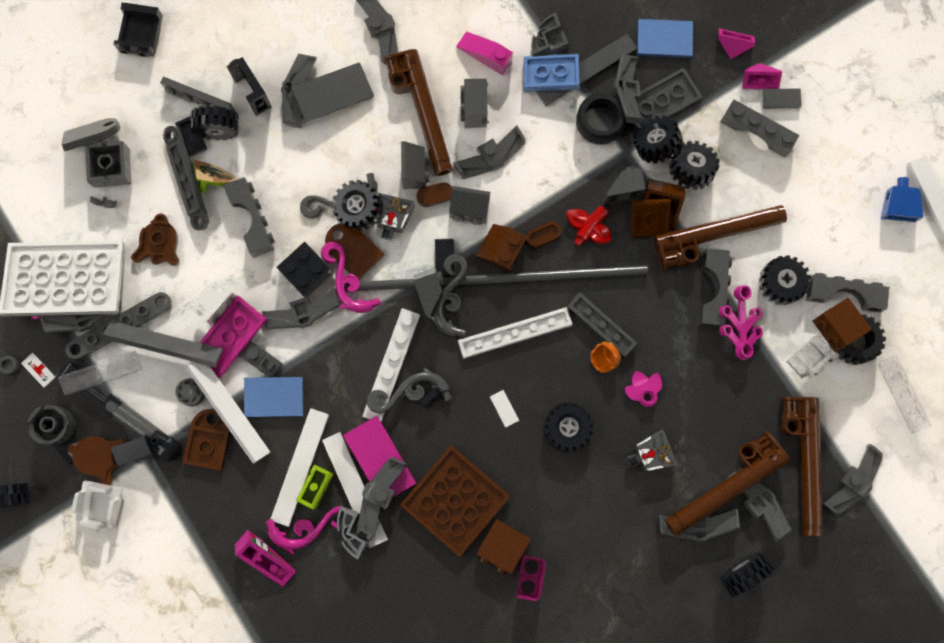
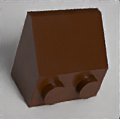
(663, 190)
(501, 247)

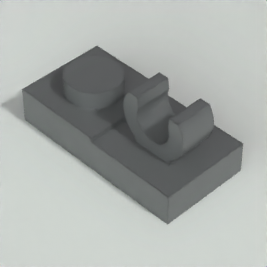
(261, 359)

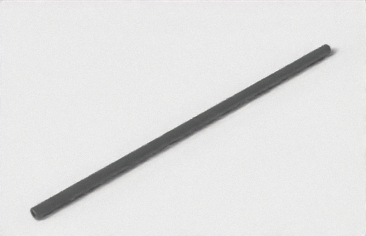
(511, 277)

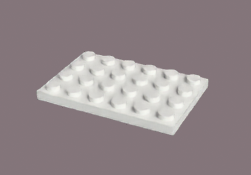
(62, 278)

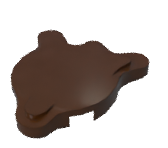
(157, 241)
(94, 457)

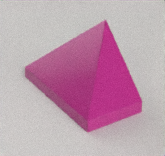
(734, 42)
(761, 77)

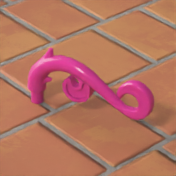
(341, 280)
(302, 524)

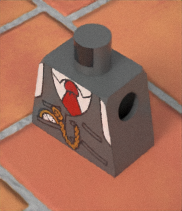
(394, 215)
(653, 453)

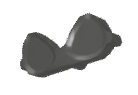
(109, 203)

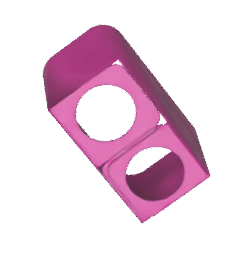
(533, 577)

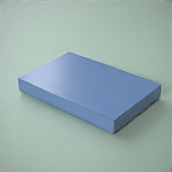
(664, 38)
(551, 73)
(273, 396)

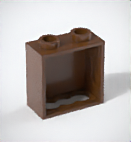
(841, 325)
(502, 547)

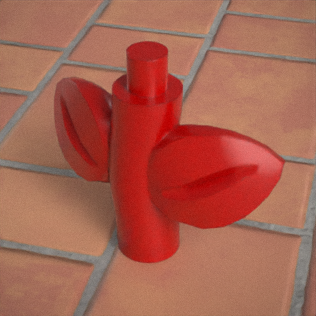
(589, 225)

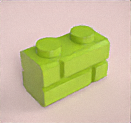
(314, 487)

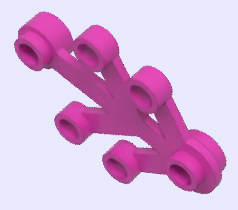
(743, 346)

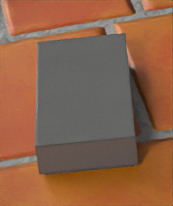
(781, 98)

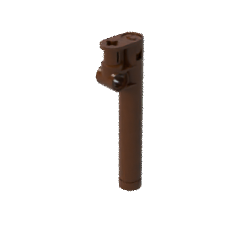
(410, 71)
(673, 245)
(805, 416)
(765, 459)

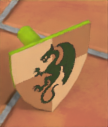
(211, 175)

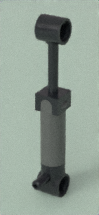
(130, 419)

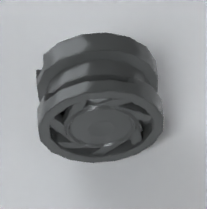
(189, 393)

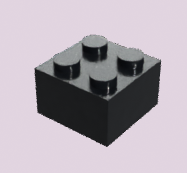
(304, 269)

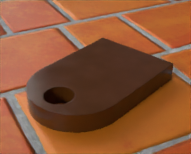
(359, 251)
(206, 442)

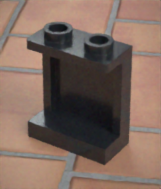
(139, 29)
(258, 99)

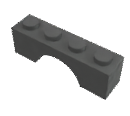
(776, 136)
(257, 238)
(716, 265)
(870, 296)

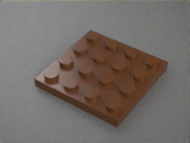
(455, 500)

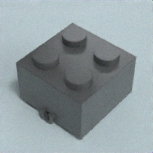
(474, 103)
(108, 164)

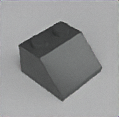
(413, 166)
(626, 188)
(469, 205)
(429, 288)

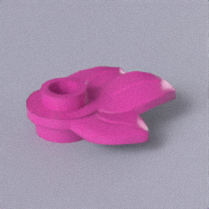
(643, 385)

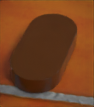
(434, 194)
(543, 235)

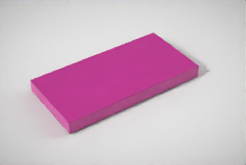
(233, 332)
(373, 448)

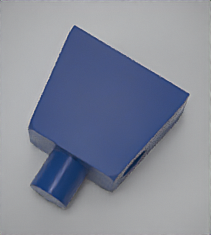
(902, 202)

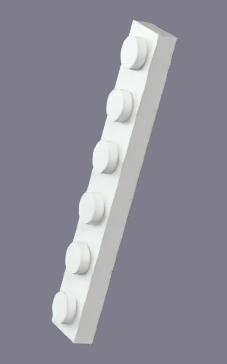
(393, 359)

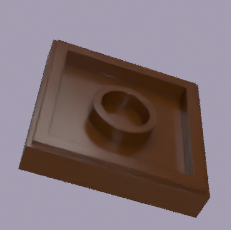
(650, 217)

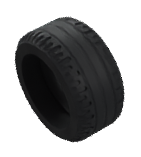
(606, 101)

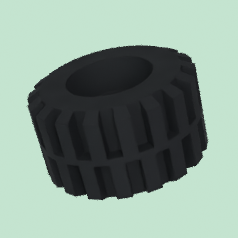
(873, 346)

